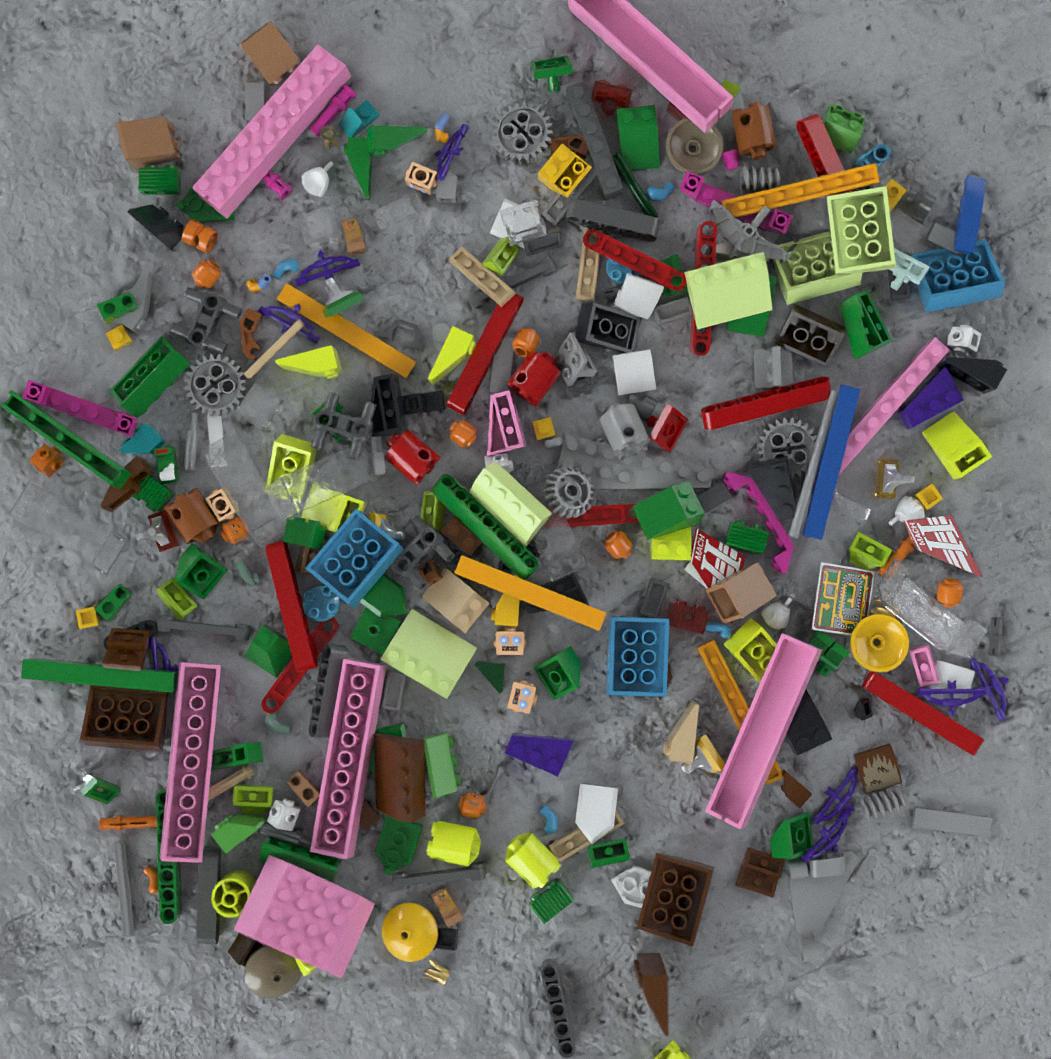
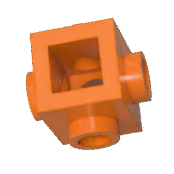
(47, 460)

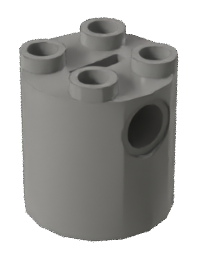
(624, 430)

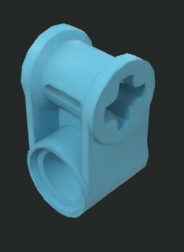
(870, 157)

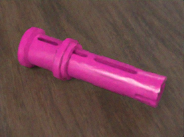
(338, 104)
(274, 182)

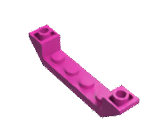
(704, 194)
(80, 408)
(782, 559)

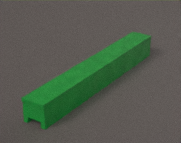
(66, 440)
(97, 675)

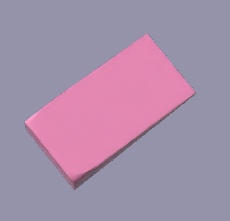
(924, 665)

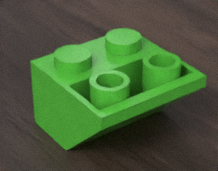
(843, 127)

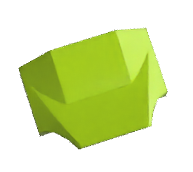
(868, 552)
(253, 798)

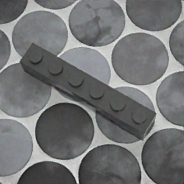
(598, 149)

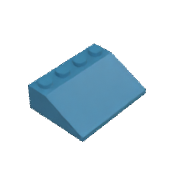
(959, 279)
(354, 558)
(637, 656)

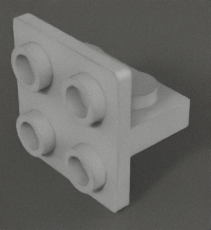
(574, 360)
(773, 368)

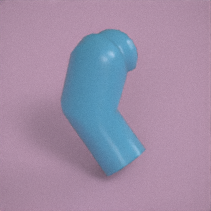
(660, 193)
(283, 266)
(719, 627)
(552, 820)

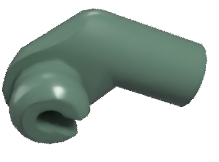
(252, 579)
(275, 726)

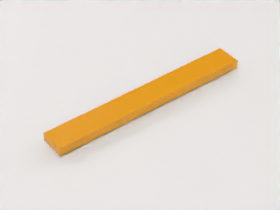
(803, 190)
(347, 331)
(530, 592)
(730, 692)

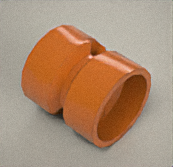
(197, 235)

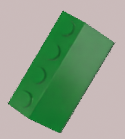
(149, 377)
(300, 856)

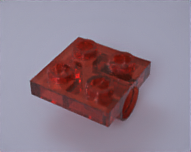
(604, 92)

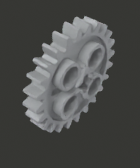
(536, 122)
(205, 370)
(786, 430)

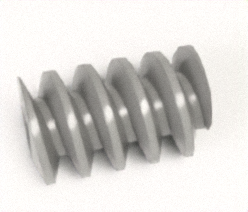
(761, 177)
(882, 802)

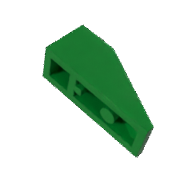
(389, 138)
(361, 162)
(237, 756)

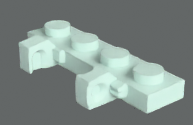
(907, 269)

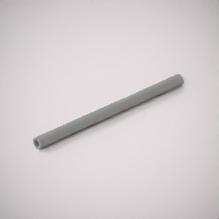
(813, 466)

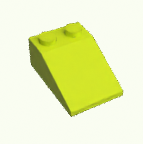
(453, 353)
(318, 362)
(288, 456)
(672, 546)
(752, 648)

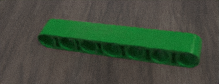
(485, 526)
(166, 883)

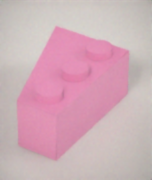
(504, 425)

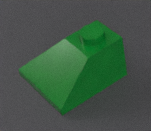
(198, 571)
(269, 650)
(560, 672)
(792, 837)

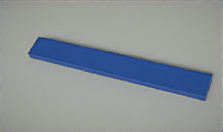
(831, 462)

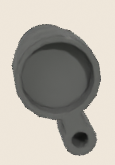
(922, 203)
(644, 407)

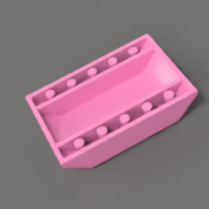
(304, 916)

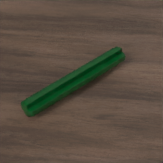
(633, 186)

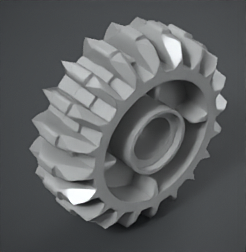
(558, 495)

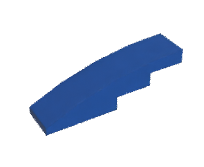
(969, 215)

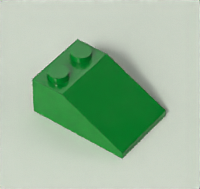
(638, 137)
(753, 324)
(669, 511)

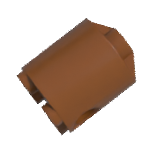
(754, 130)
(193, 517)

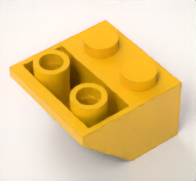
(563, 171)

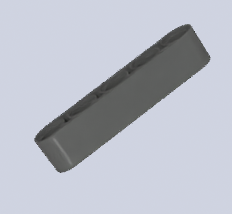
(612, 220)
(326, 690)
(207, 917)
(558, 1017)

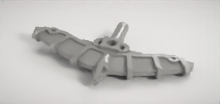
(745, 236)

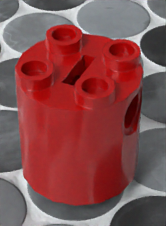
(534, 377)
(411, 456)

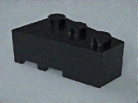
(389, 411)
(776, 485)
(566, 586)

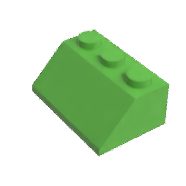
(441, 764)
(236, 829)

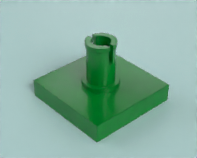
(550, 69)
(375, 631)

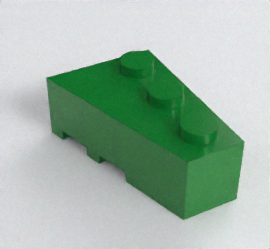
(863, 325)

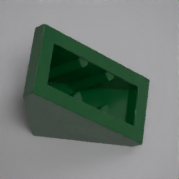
(493, 672)

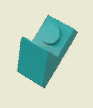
(358, 119)

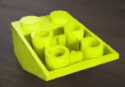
(956, 445)
(334, 511)

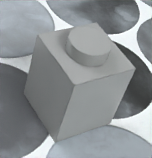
(447, 189)

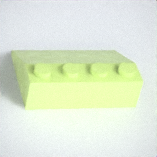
(861, 231)
(811, 270)
(729, 290)
(509, 503)
(429, 653)

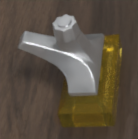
(888, 478)

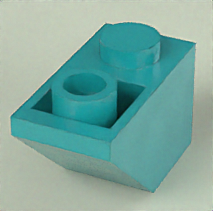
(143, 442)

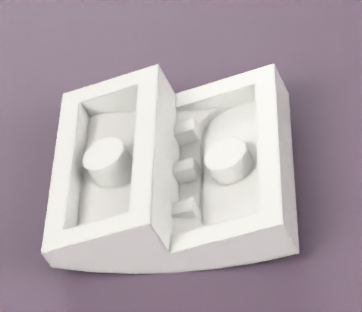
(638, 296)
(634, 372)
(952, 672)

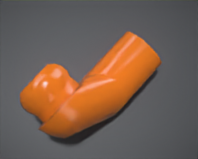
(153, 875)

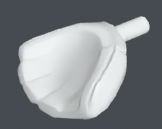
(316, 180)
(908, 509)
(777, 614)

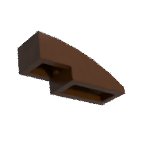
(116, 497)

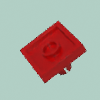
(667, 427)

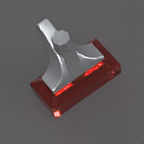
(161, 531)

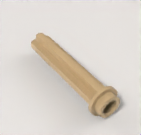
(230, 781)

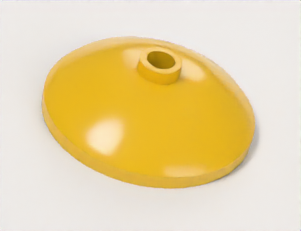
(892, 643)
(419, 926)

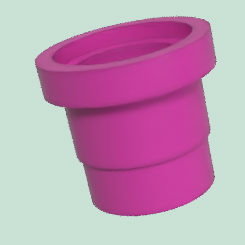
(731, 159)

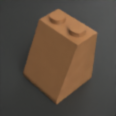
(270, 53)
(148, 141)
(741, 593)

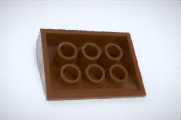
(125, 718)
(400, 777)
(675, 898)
(654, 983)

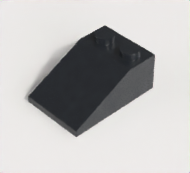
(158, 224)
(607, 328)
(979, 374)
(807, 727)

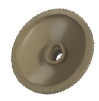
(707, 145)
(266, 964)

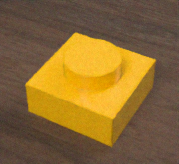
(119, 337)
(543, 428)
(928, 496)
(87, 617)

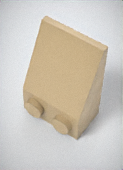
(456, 600)
(682, 738)

